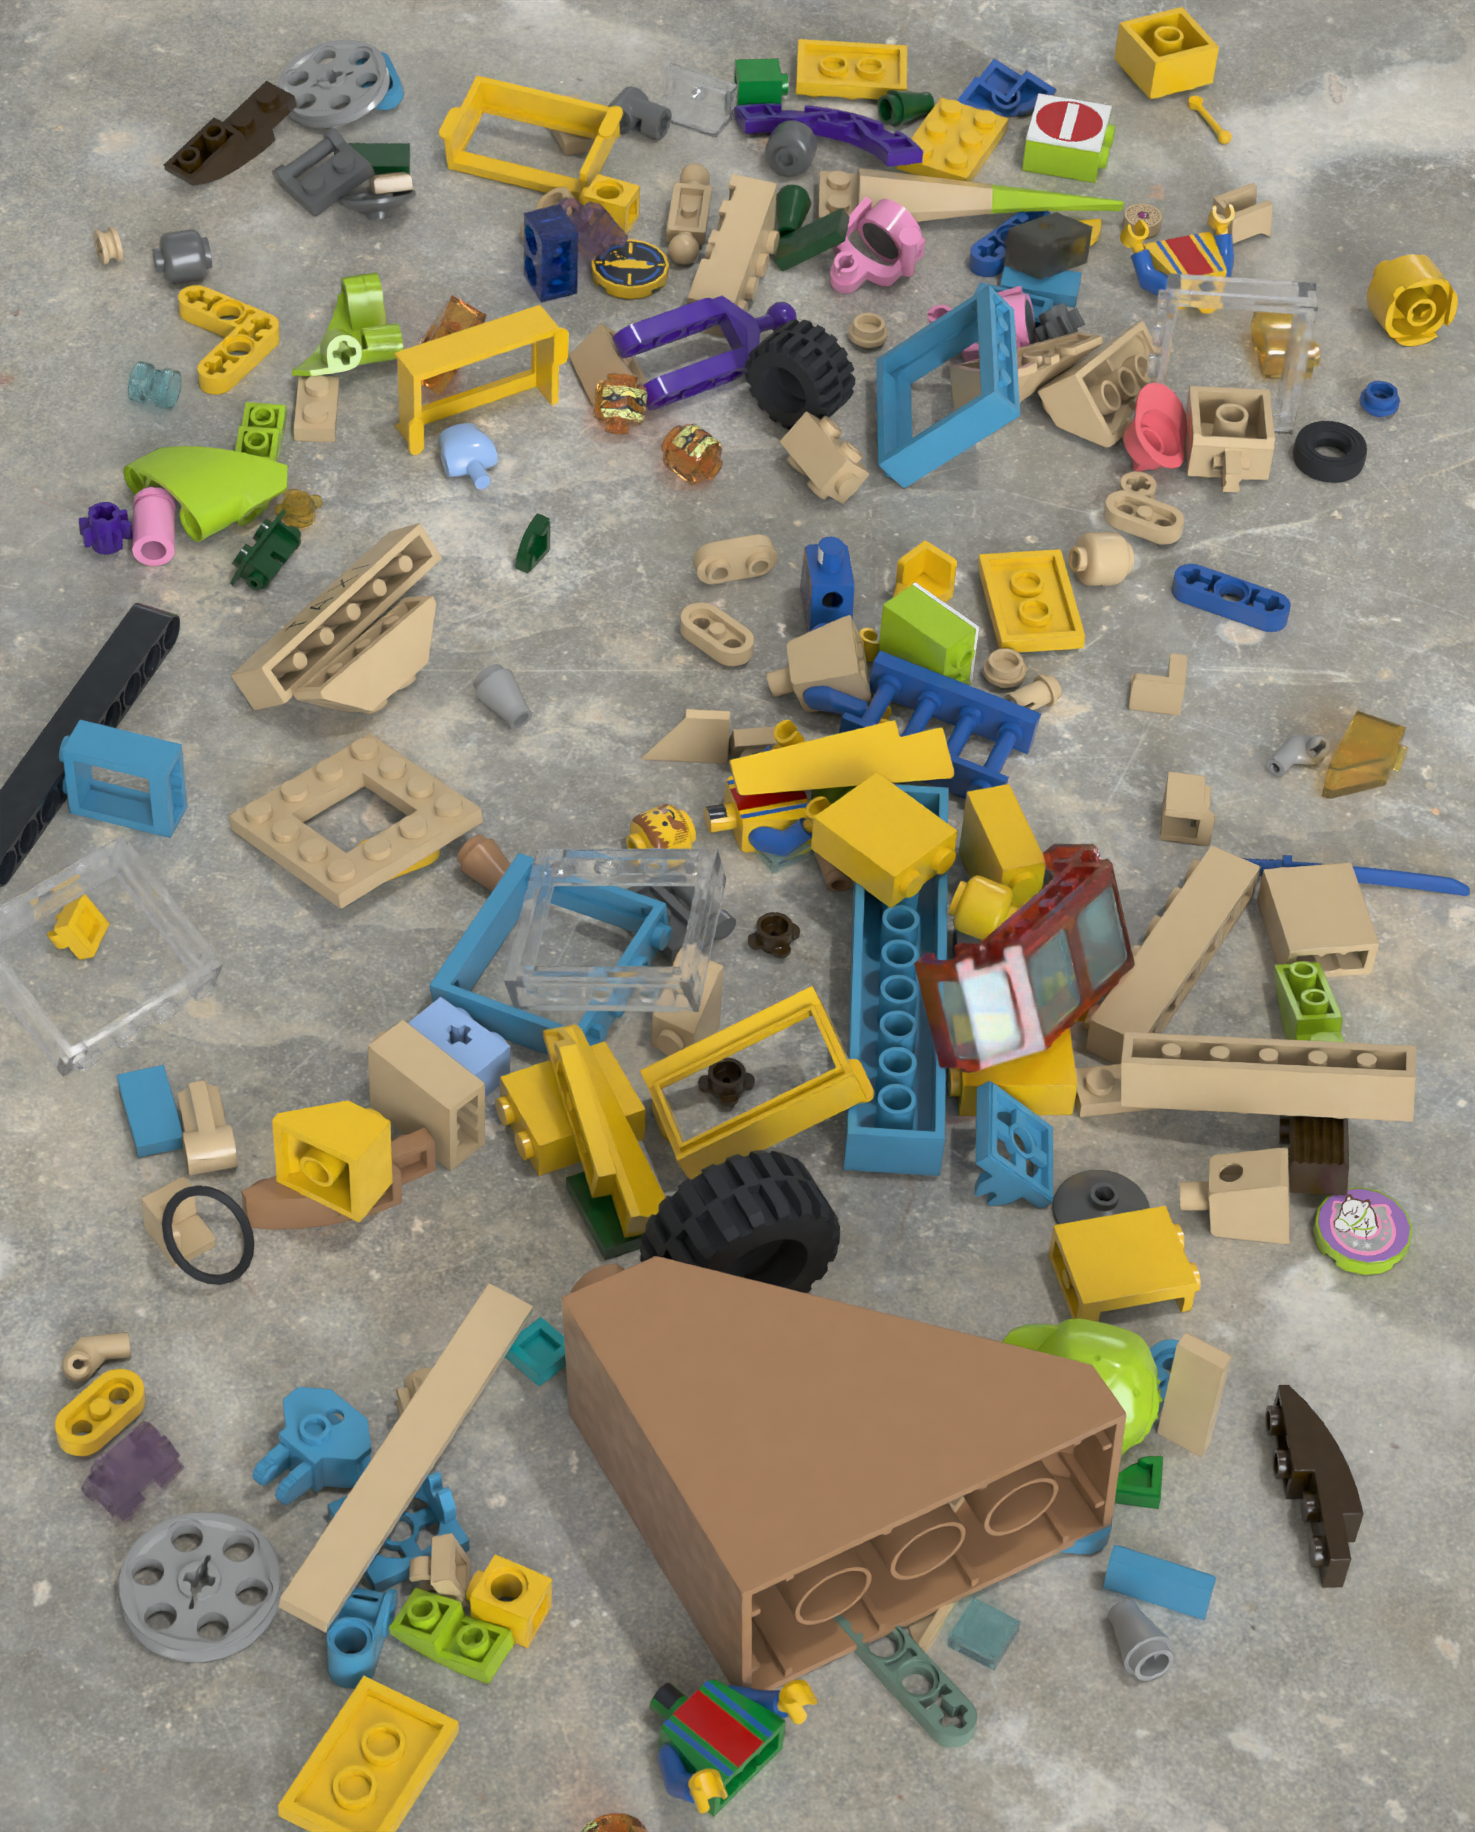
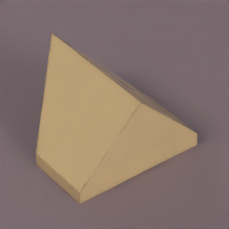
(697, 738)

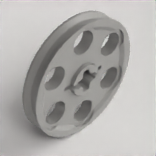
(335, 83)
(215, 1601)

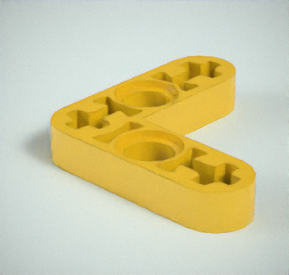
(251, 332)

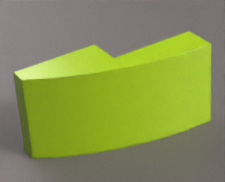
(262, 430)
(449, 1637)

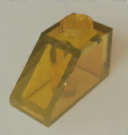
(1365, 756)

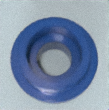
(1380, 399)

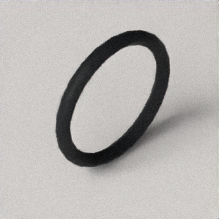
(176, 1255)

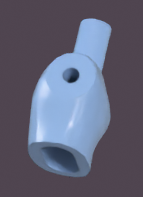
(467, 452)

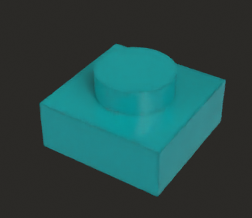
(538, 1351)

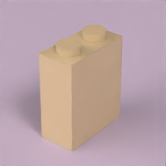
(1318, 918)
(425, 1087)

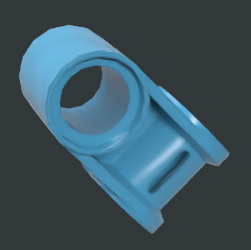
(359, 1628)

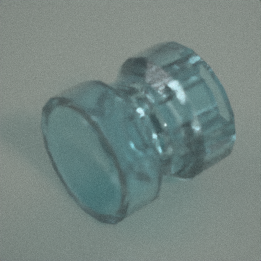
(154, 385)

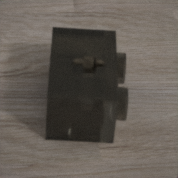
(1047, 245)

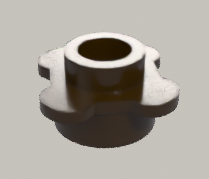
(774, 934)
(726, 1081)

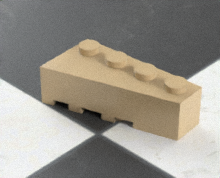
(740, 245)

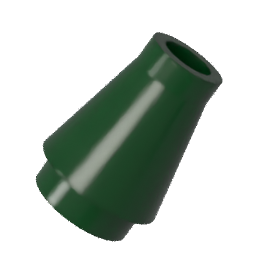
(903, 106)
(791, 208)

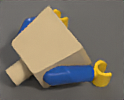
(829, 669)

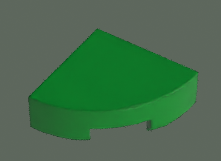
(1141, 1483)

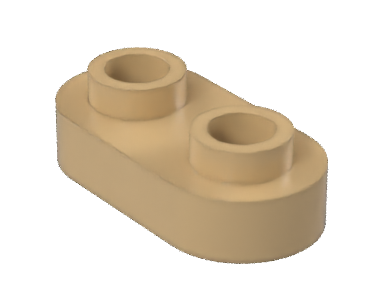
(1144, 517)
(735, 559)
(717, 634)

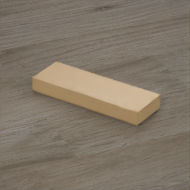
(1194, 1394)

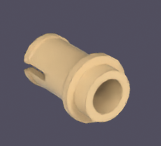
(1043, 691)

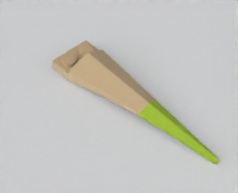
(943, 198)

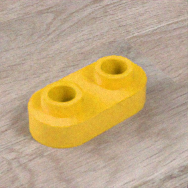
(95, 1412)

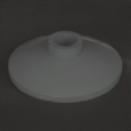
(377, 205)
(1082, 1194)

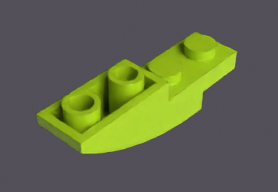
(1307, 1003)

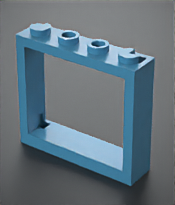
(982, 319)
(497, 918)

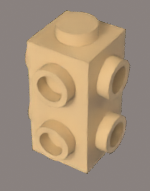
(824, 457)

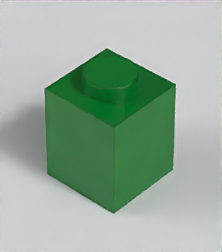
(759, 81)

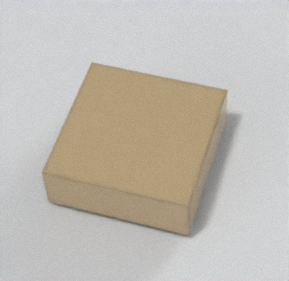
(390, 183)

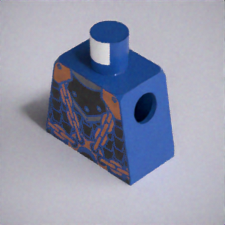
(826, 570)

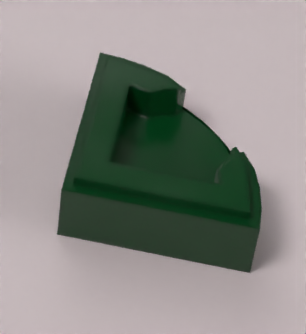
(534, 544)

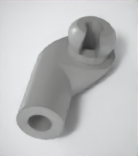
(1298, 751)

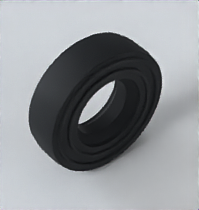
(1324, 467)

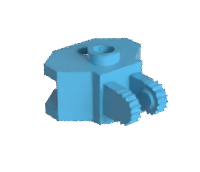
(316, 1445)

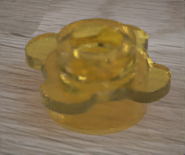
(299, 508)

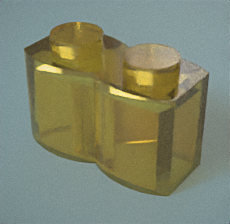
(1270, 340)

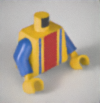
(1187, 254)
(767, 821)

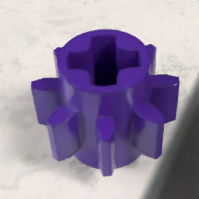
(105, 528)

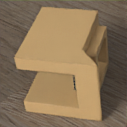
(1249, 217)
(1187, 810)

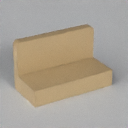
(598, 357)

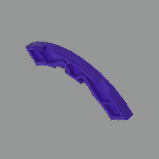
(836, 124)

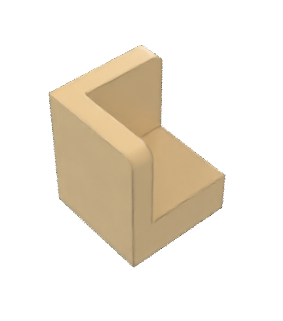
(1160, 693)
(189, 1230)

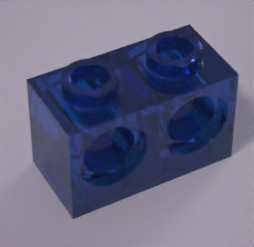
(550, 253)

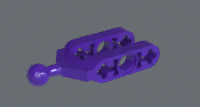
(737, 326)

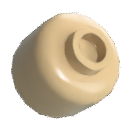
(1101, 558)

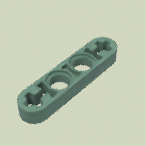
(913, 1660)

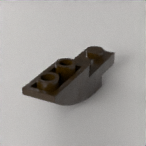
(230, 144)
(1319, 1476)

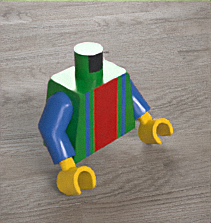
(722, 1737)

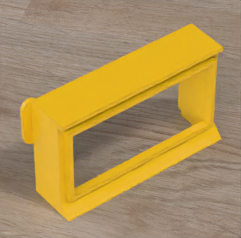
(535, 108)
(472, 345)
(773, 1119)

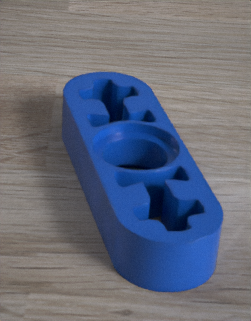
(982, 252)
(1262, 598)

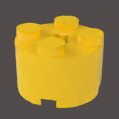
(1411, 299)

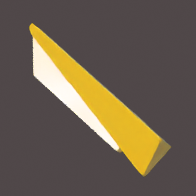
(845, 761)
(601, 1131)

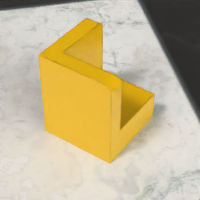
(929, 569)

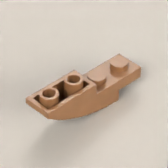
(279, 1207)

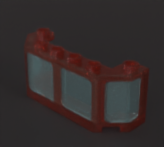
(1033, 970)

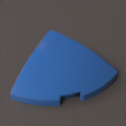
(1005, 91)

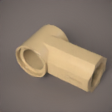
(206, 1137)

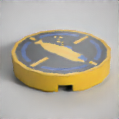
(631, 269)

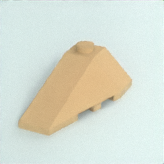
(1035, 363)
(1101, 389)

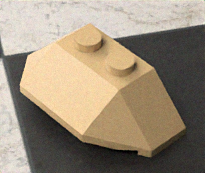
(376, 661)

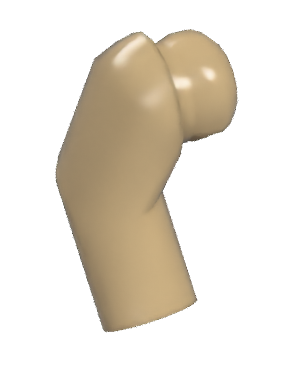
(91, 1353)

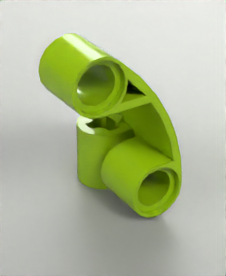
(356, 331)
(210, 484)

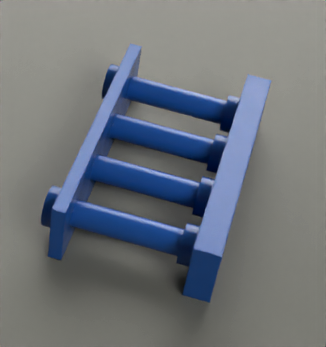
(955, 704)

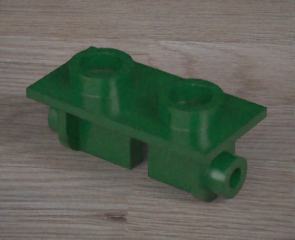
(256, 562)

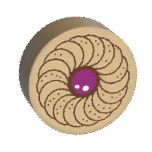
(1144, 212)

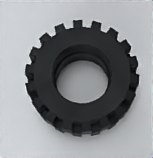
(799, 372)

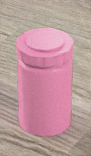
(153, 526)

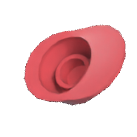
(1157, 431)

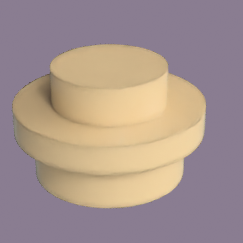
(868, 330)
(1005, 668)

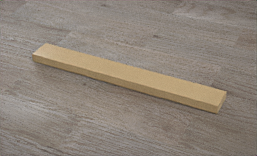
(405, 1459)

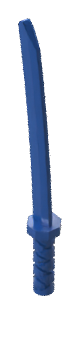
(1381, 876)

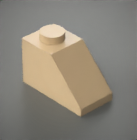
(681, 1029)

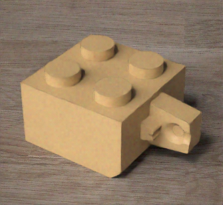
(1229, 434)

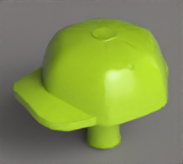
(1117, 1356)

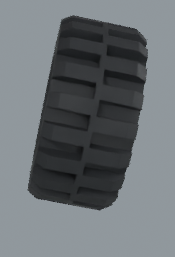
(748, 1220)

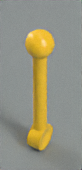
(1196, 103)

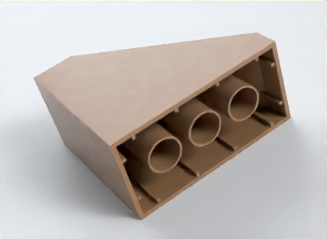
(810, 1452)

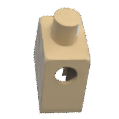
(1244, 1195)

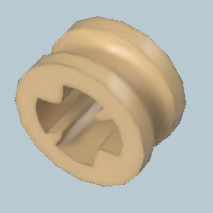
(108, 245)
(1139, 482)

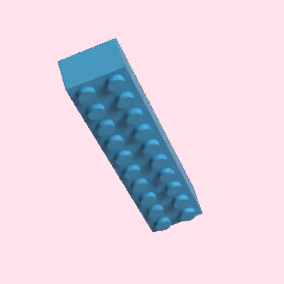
(890, 1026)

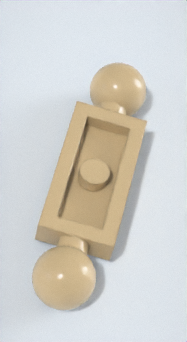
(689, 214)

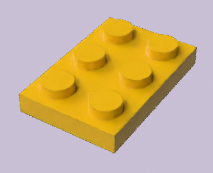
(850, 69)
(956, 140)
(1031, 601)
(369, 1763)

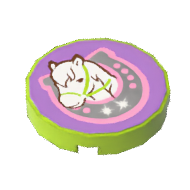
(1363, 1231)

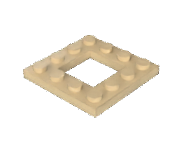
(432, 820)

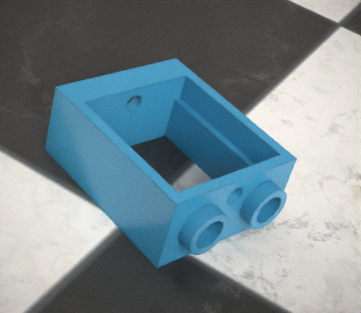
(129, 754)

